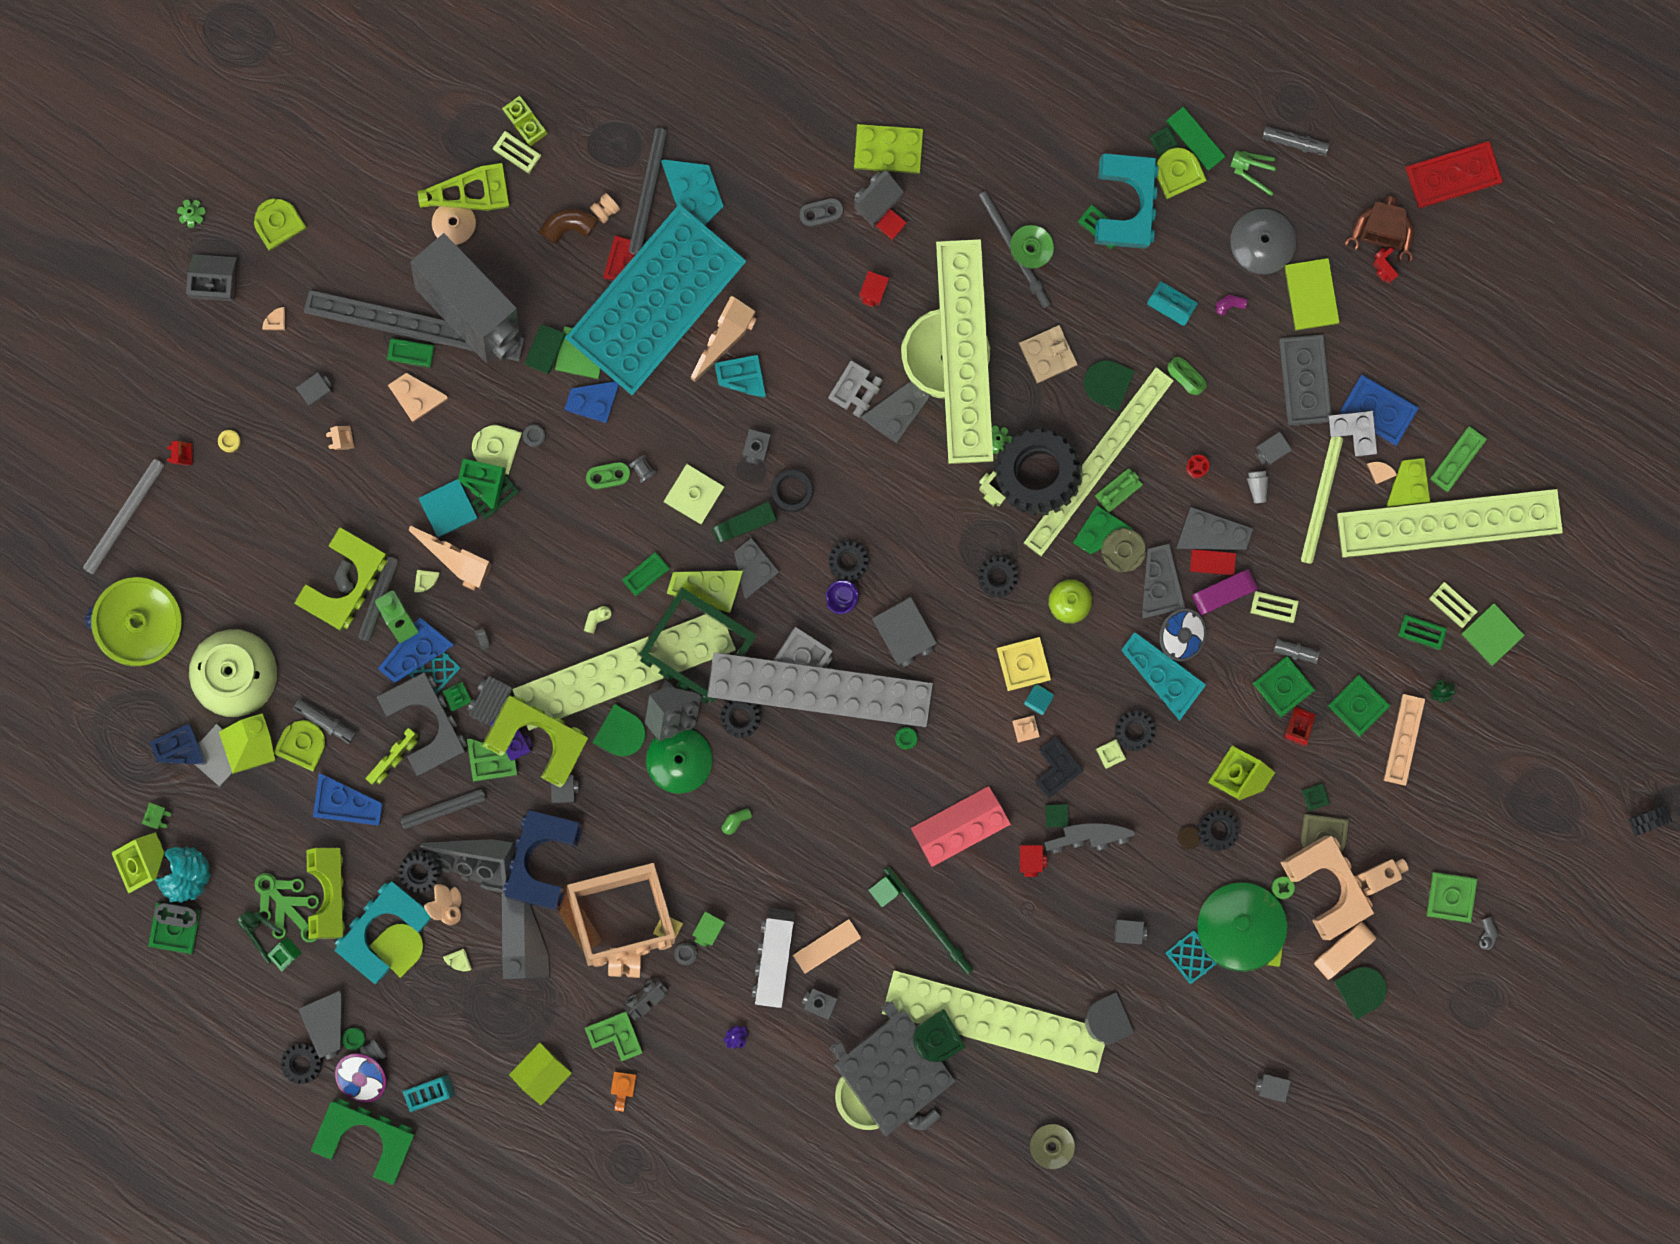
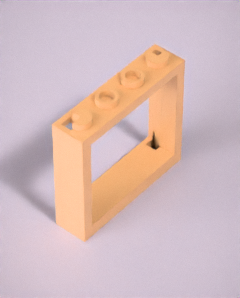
(612, 881)

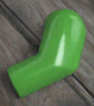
(733, 821)

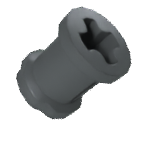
(643, 469)

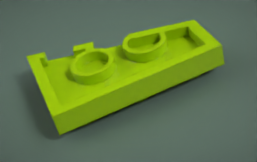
(379, 773)

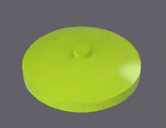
(136, 621)

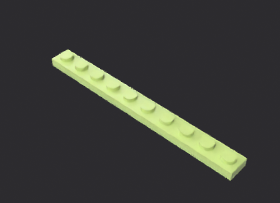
(1102, 458)

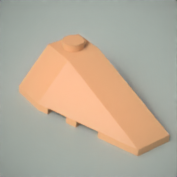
(732, 327)
(462, 563)

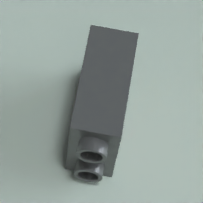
(466, 299)

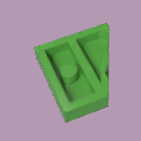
(487, 764)

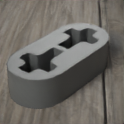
(175, 921)

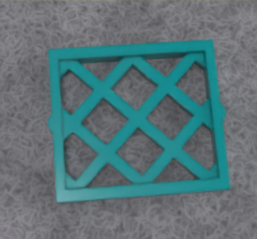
(445, 657)
(1181, 943)

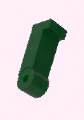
(744, 523)

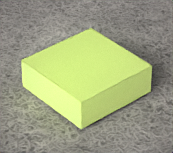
(1110, 754)

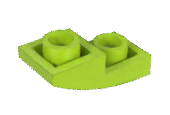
(524, 121)

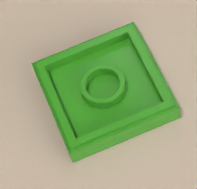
(574, 362)
(1492, 634)
(1451, 897)

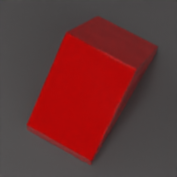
(1299, 727)

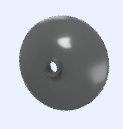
(1260, 256)

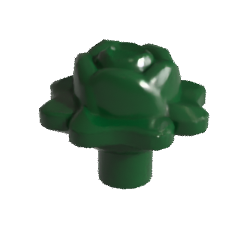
(1442, 691)

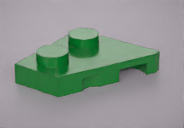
(1096, 529)

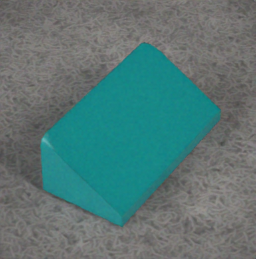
(1172, 303)

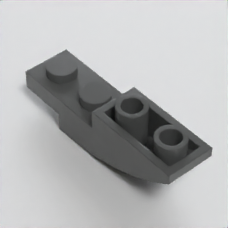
(1098, 835)

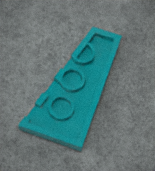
(1166, 677)

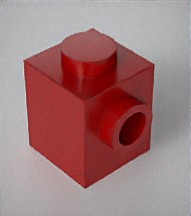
(873, 289)
(1031, 860)

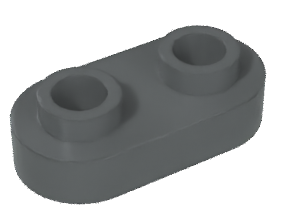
(820, 210)

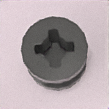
(373, 1050)

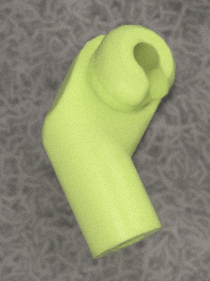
(595, 616)

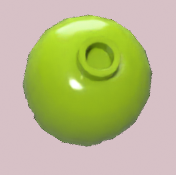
(1070, 601)

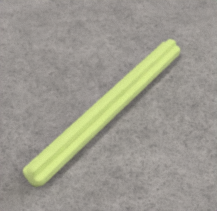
(1321, 499)

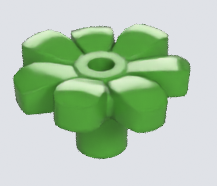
(194, 216)
(1001, 434)

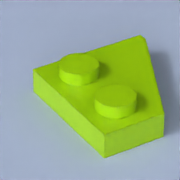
(1410, 484)

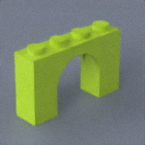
(339, 611)
(566, 741)

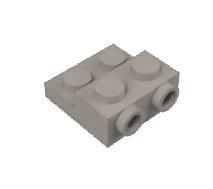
(803, 650)

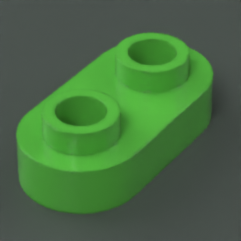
(1187, 376)
(607, 473)

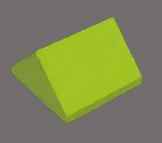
(540, 1074)

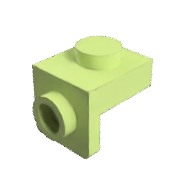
(992, 496)

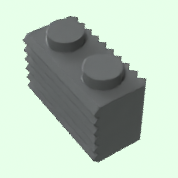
(489, 701)

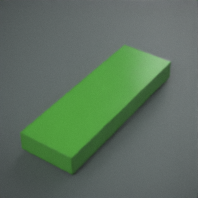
(1458, 459)

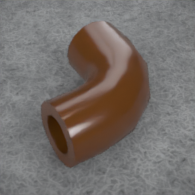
(568, 220)

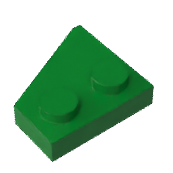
(483, 480)

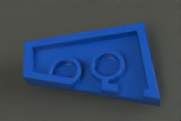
(414, 652)
(344, 804)

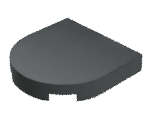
(1107, 1020)

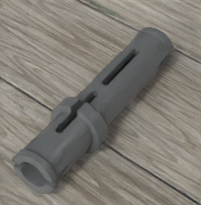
(1296, 141)
(333, 726)

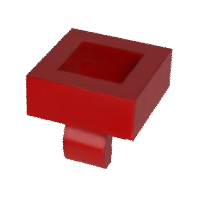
(180, 453)

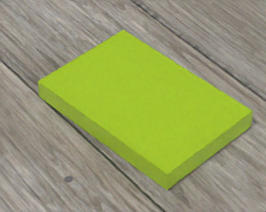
(1311, 294)

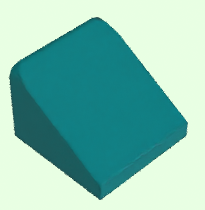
(1039, 699)

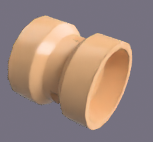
(604, 208)

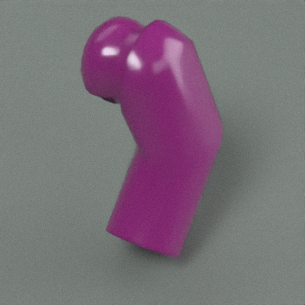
(1228, 302)

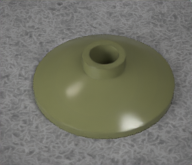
(1064, 1146)

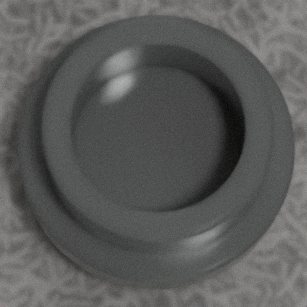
(685, 954)

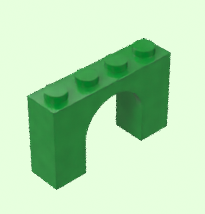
(395, 1139)

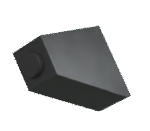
(325, 1024)

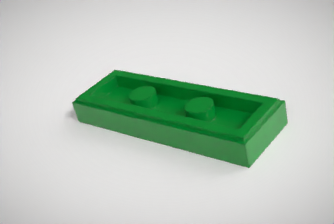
(1195, 139)

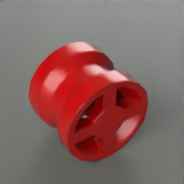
(1195, 463)

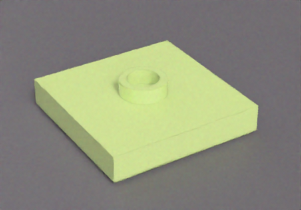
(694, 494)

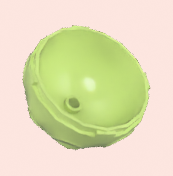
(923, 353)

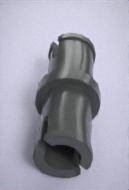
(1296, 651)

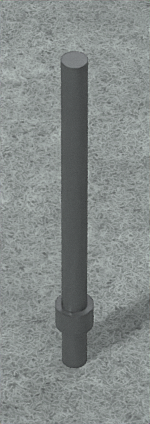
(1035, 286)

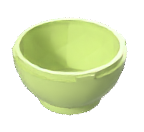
(238, 692)

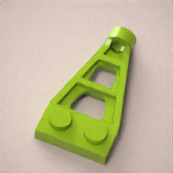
(494, 189)

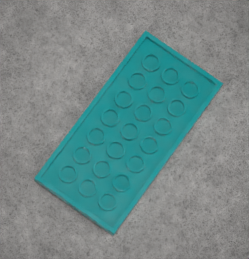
(655, 299)

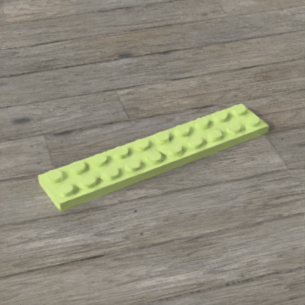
(964, 351)
(1449, 523)
(622, 671)
(998, 1021)

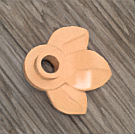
(445, 901)

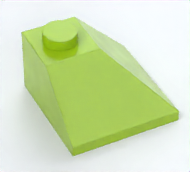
(247, 744)
(1241, 774)
(139, 861)

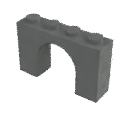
(447, 743)

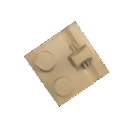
(1048, 354)

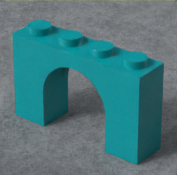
(1140, 174)
(354, 945)

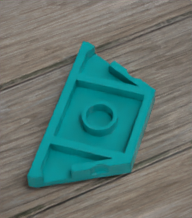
(693, 189)

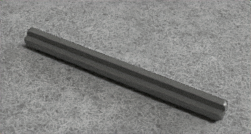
(647, 190)

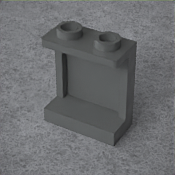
(904, 632)

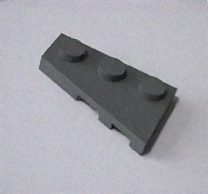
(897, 411)

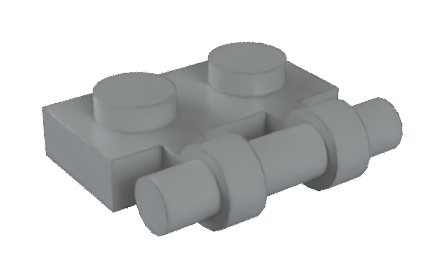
(849, 385)

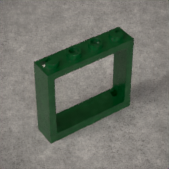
(668, 672)

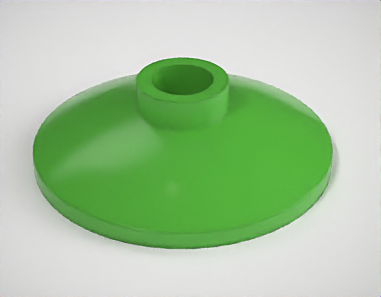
(1038, 239)

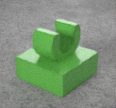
(153, 816)

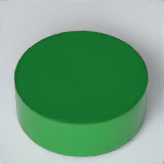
(906, 738)
(353, 1038)

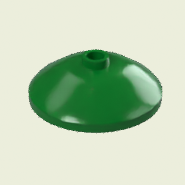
(684, 776)

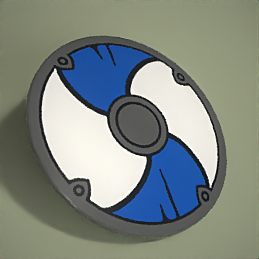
(1182, 634)

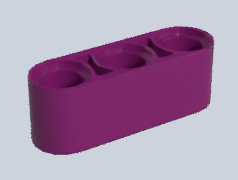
(1225, 592)

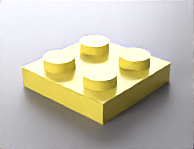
(1023, 664)

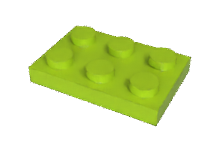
(888, 149)

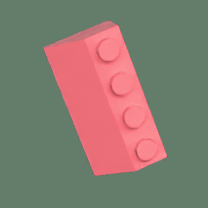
(960, 826)

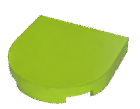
(1178, 171)
(277, 222)
(302, 744)
(399, 947)

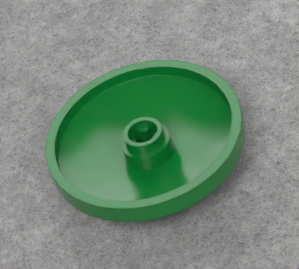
(1242, 927)

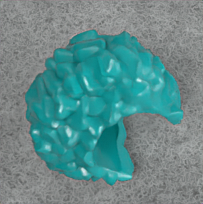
(188, 874)

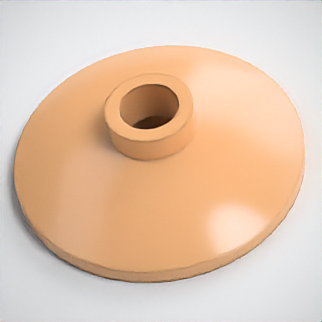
(456, 233)

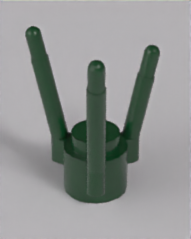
(249, 924)

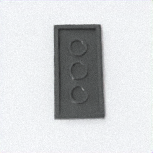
(1305, 380)

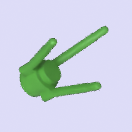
(1242, 161)

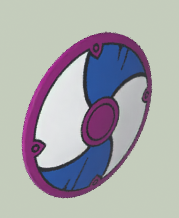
(360, 1077)

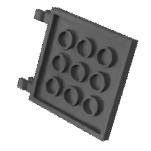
(889, 1072)

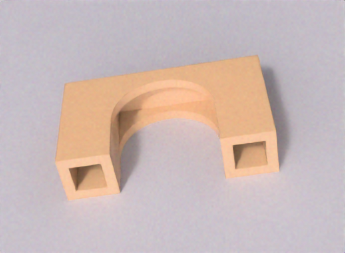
(1352, 904)

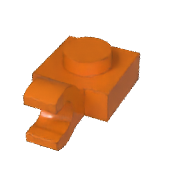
(622, 1086)

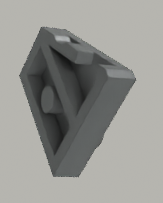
(755, 566)

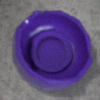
(842, 596)

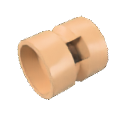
(629, 966)

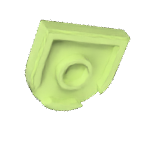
(496, 446)

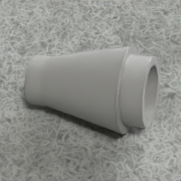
(1258, 485)

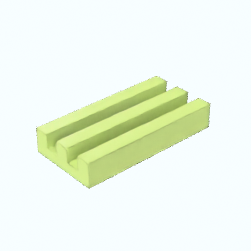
(532, 163)
(1255, 603)
(1467, 617)

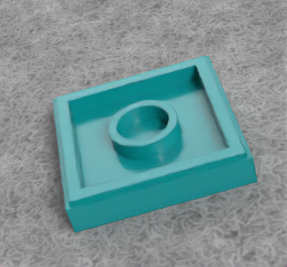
(448, 508)

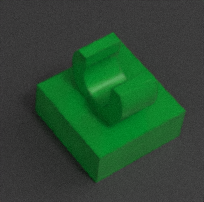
(457, 697)

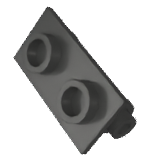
(637, 1004)

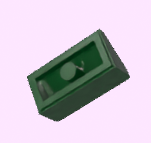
(544, 349)

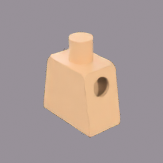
(1375, 879)

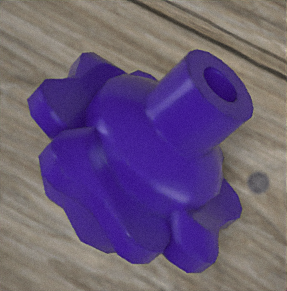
(736, 1037)

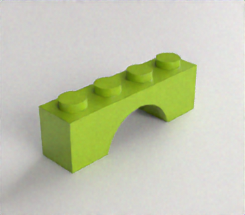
(326, 867)

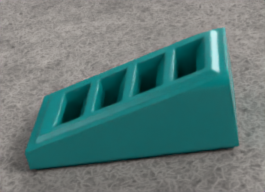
(446, 1088)

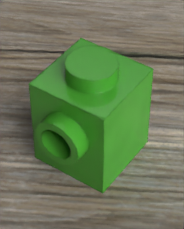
(708, 930)

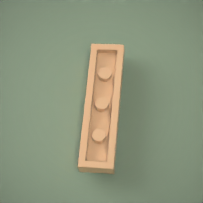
(1404, 739)

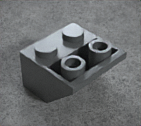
(877, 198)
(211, 278)
(671, 712)

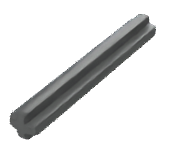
(380, 590)
(443, 809)

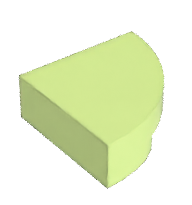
(425, 580)
(458, 961)

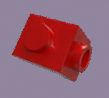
(1384, 269)

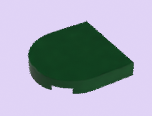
(1107, 383)
(1361, 990)
(937, 1038)

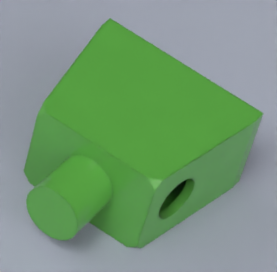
(393, 610)

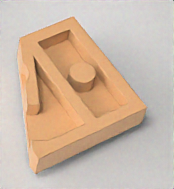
(416, 396)

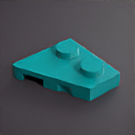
(741, 375)

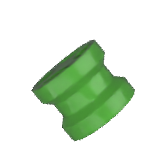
(1280, 890)

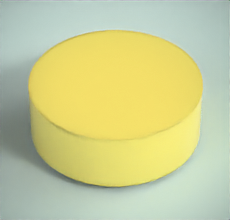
(229, 441)

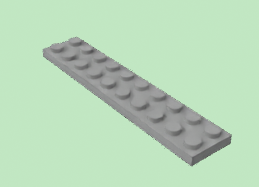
(819, 689)

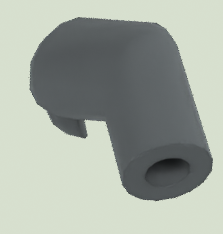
(341, 577)
(1490, 935)
(923, 1122)

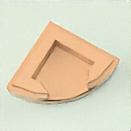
(275, 320)
(1380, 471)

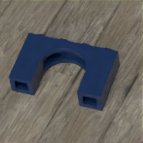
(537, 830)

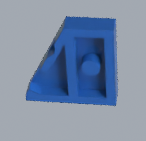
(593, 401)

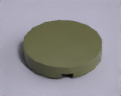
(1123, 550)

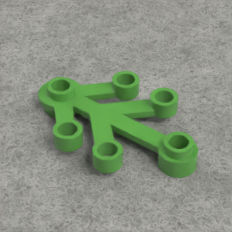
(283, 903)

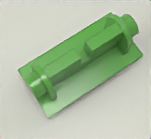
(1119, 490)

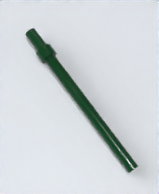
(956, 955)

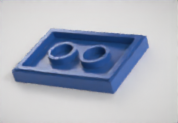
(1390, 411)

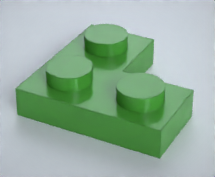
(618, 1030)

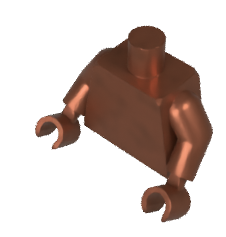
(1385, 226)

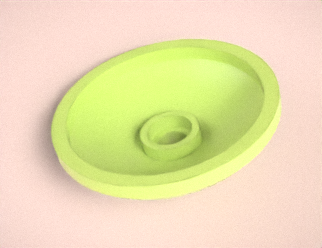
(851, 1108)

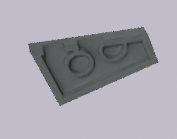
(1212, 532)
(1161, 583)

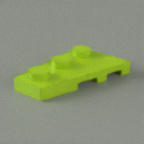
(712, 587)

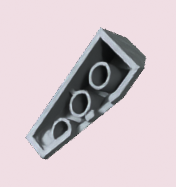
(475, 860)
(522, 943)

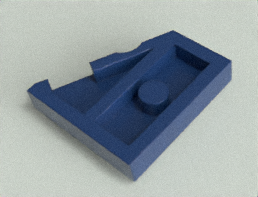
(178, 747)

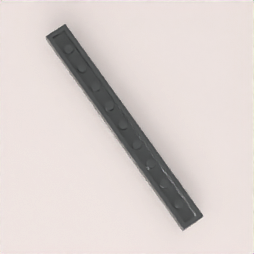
(389, 320)

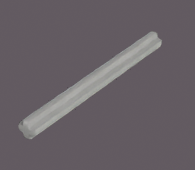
(123, 516)

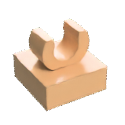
(341, 438)
(1025, 729)

